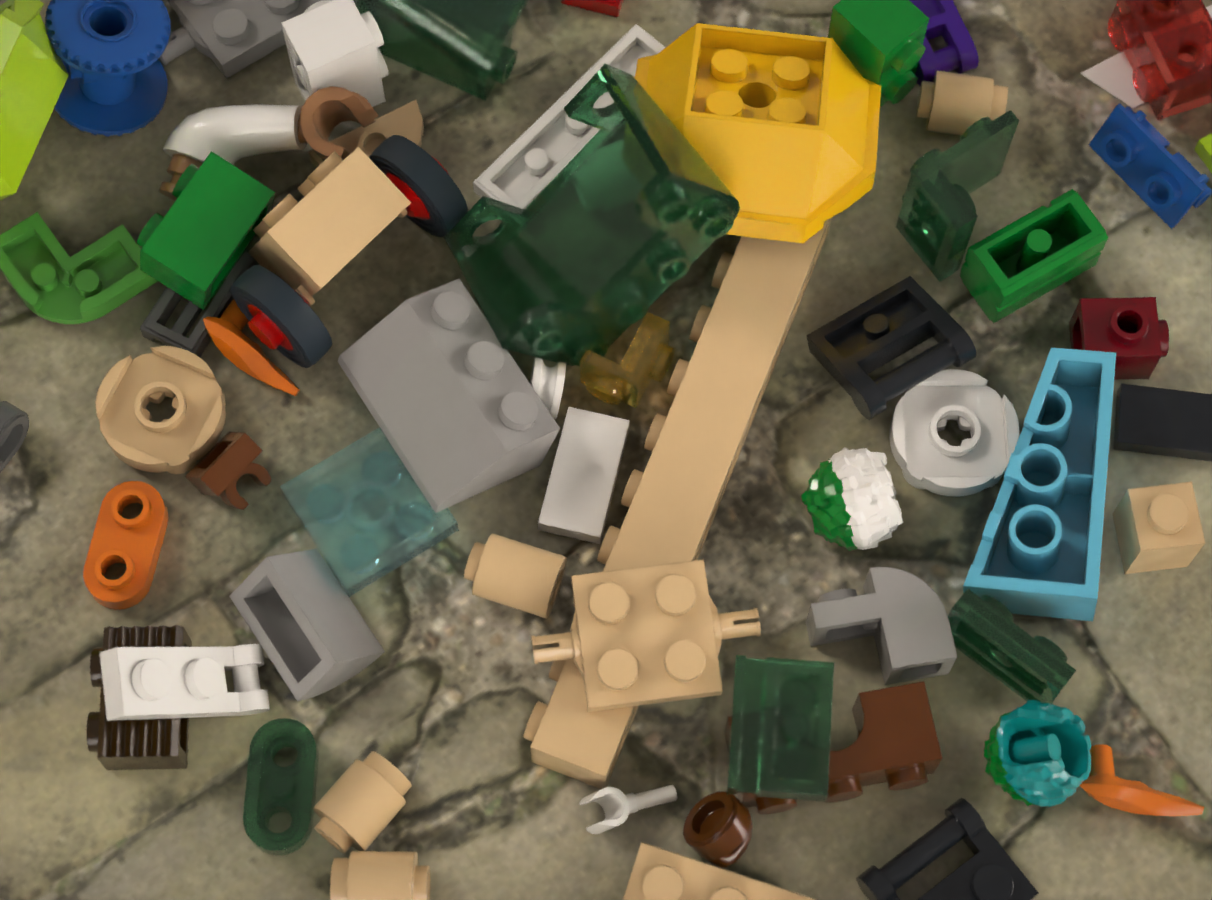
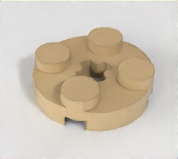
(174, 442)

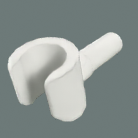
(619, 805)

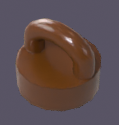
(719, 828)

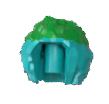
(1038, 753)

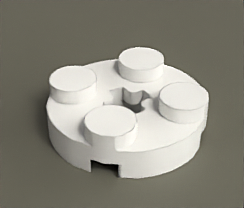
(931, 461)

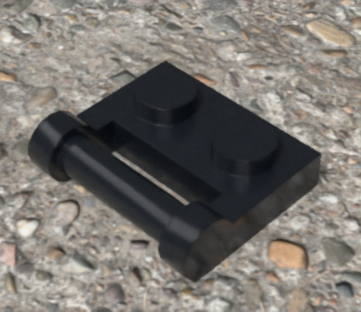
(880, 333)
(983, 877)

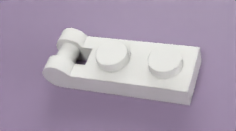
(182, 682)

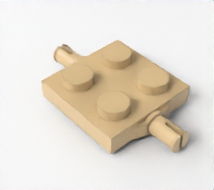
(646, 635)

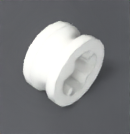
(548, 384)

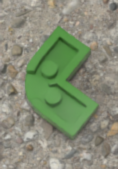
(75, 286)

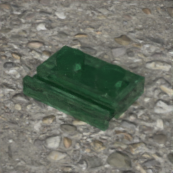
(1025, 664)
(781, 728)

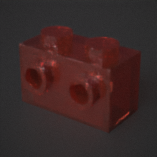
(1167, 50)

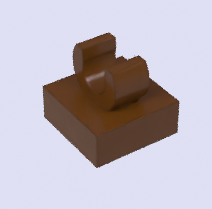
(224, 465)

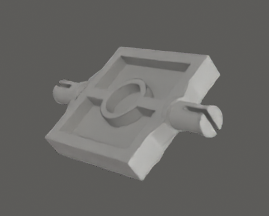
(231, 30)

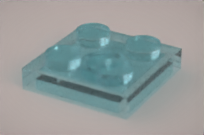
(366, 512)

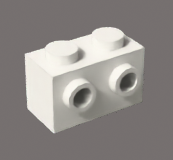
(337, 49)

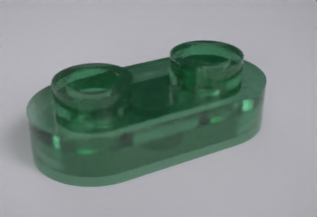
(279, 788)

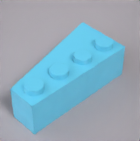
(1049, 515)

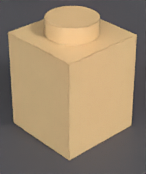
(1158, 527)

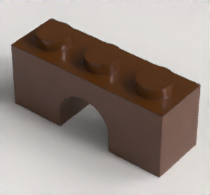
(892, 746)

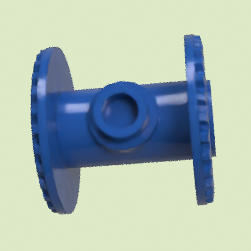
(110, 62)

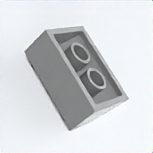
(449, 396)

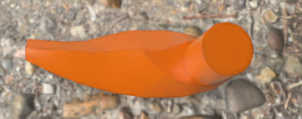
(243, 352)
(1130, 794)

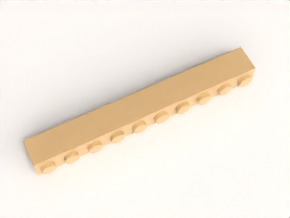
(687, 471)

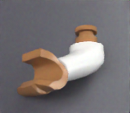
(262, 129)

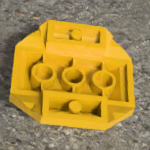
(774, 120)

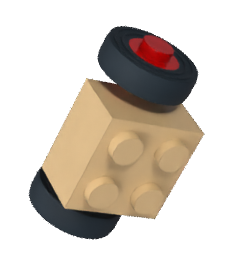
(315, 238)

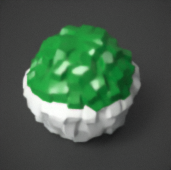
(853, 499)

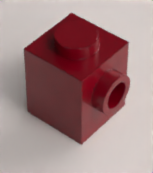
(1123, 327)

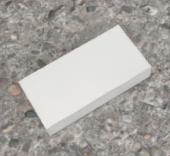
(583, 475)

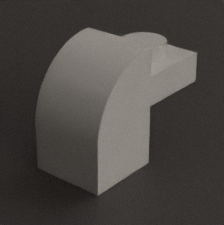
(902, 616)

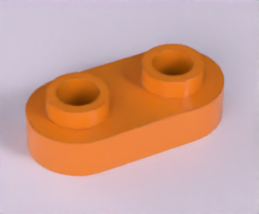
(126, 541)

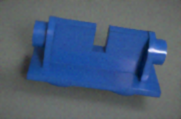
(1144, 164)

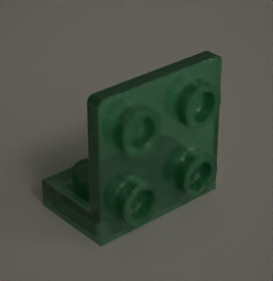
(937, 205)

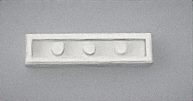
(555, 138)

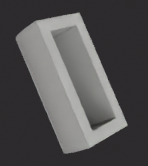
(305, 623)

